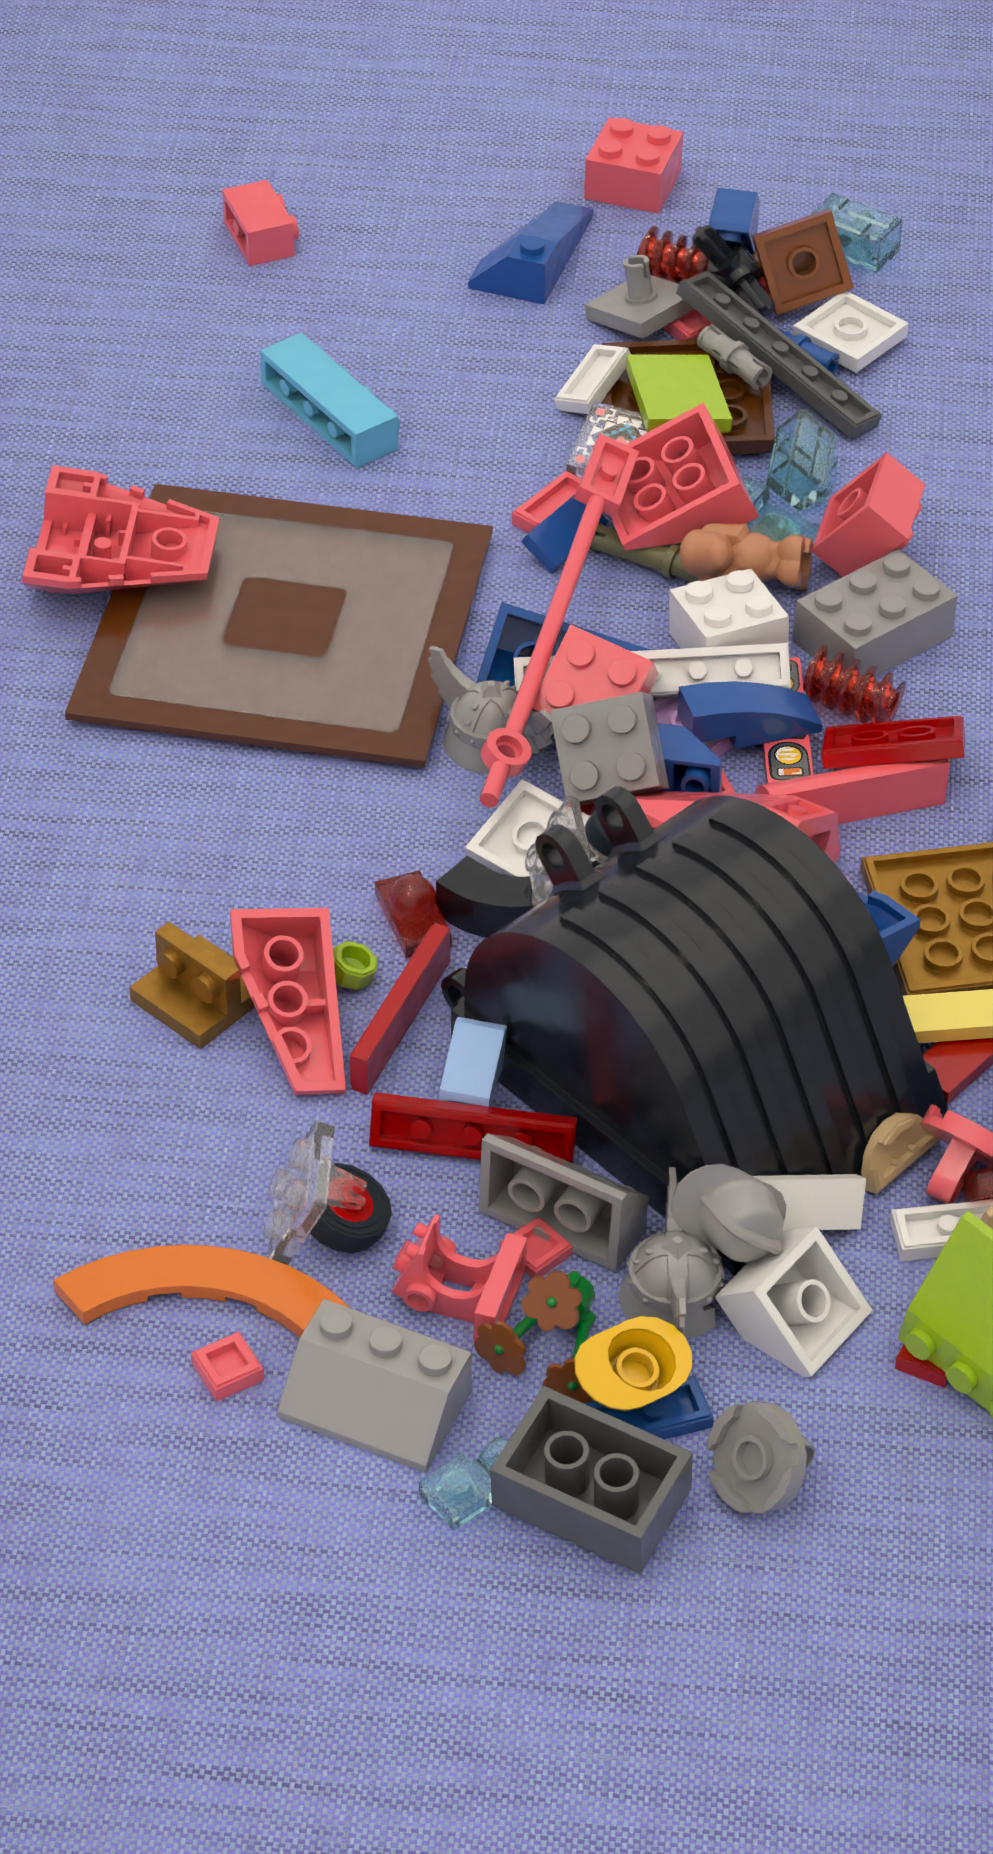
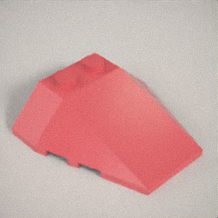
(115, 538)

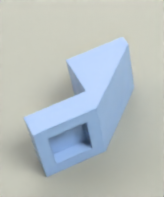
(473, 1062)

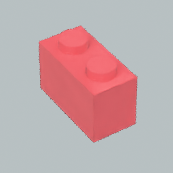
(259, 222)

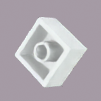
(726, 613)

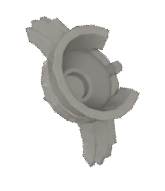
(478, 711)
(673, 1277)

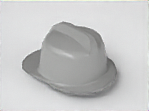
(730, 1212)

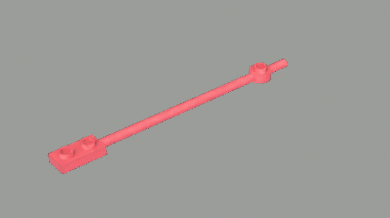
(601, 490)

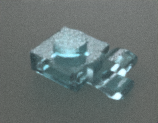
(461, 1487)

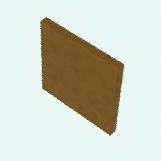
(955, 907)

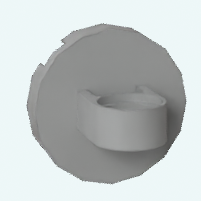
(758, 1457)

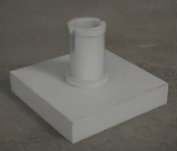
(640, 303)

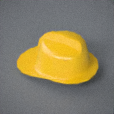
(633, 1363)

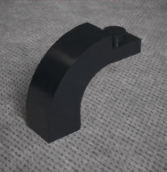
(480, 898)

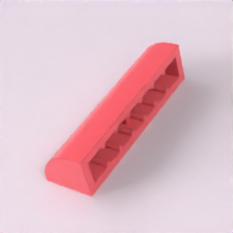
(871, 789)

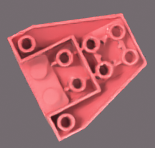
(812, 819)

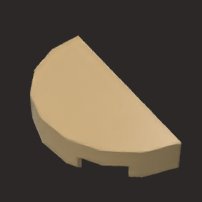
(893, 1149)

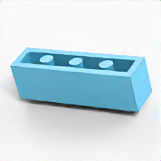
(329, 400)

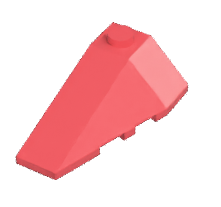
(292, 982)

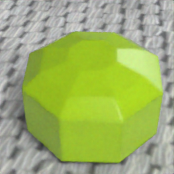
(354, 965)

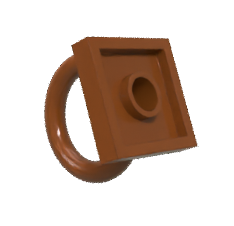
(802, 261)

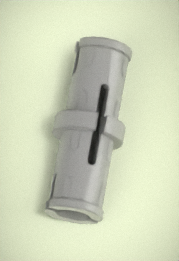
(734, 357)

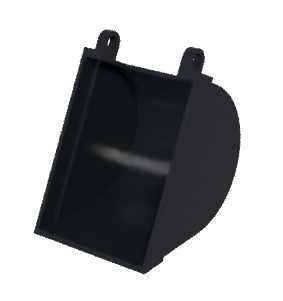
(700, 1000)

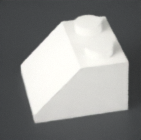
(795, 1302)

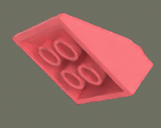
(681, 483)

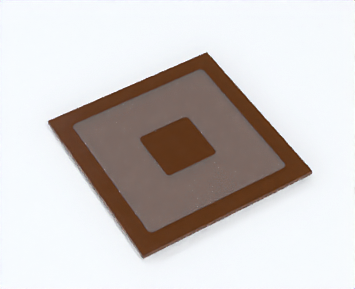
(296, 636)

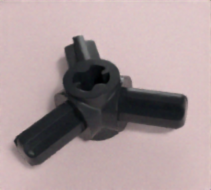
(734, 268)

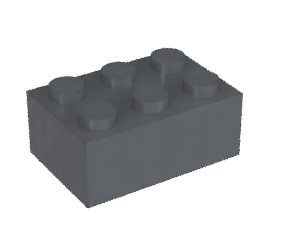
(591, 1479)

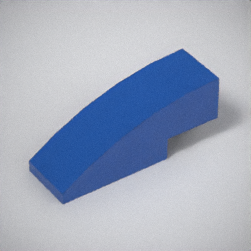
(746, 712)

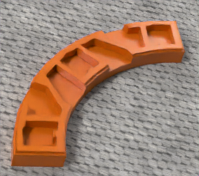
(195, 1273)

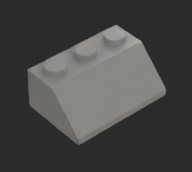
(583, 1207)
(376, 1385)

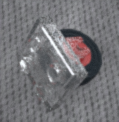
(323, 1200)

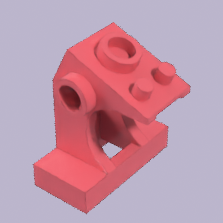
(435, 1260)

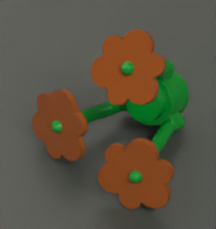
(552, 1301)

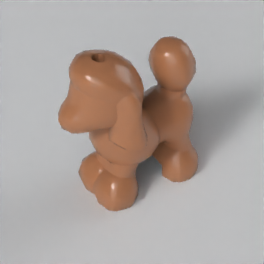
(732, 547)

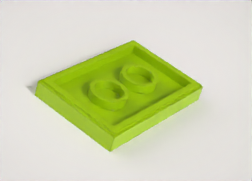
(673, 385)

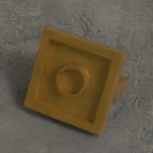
(193, 987)

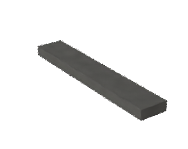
(778, 351)

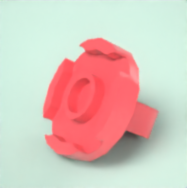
(966, 1143)

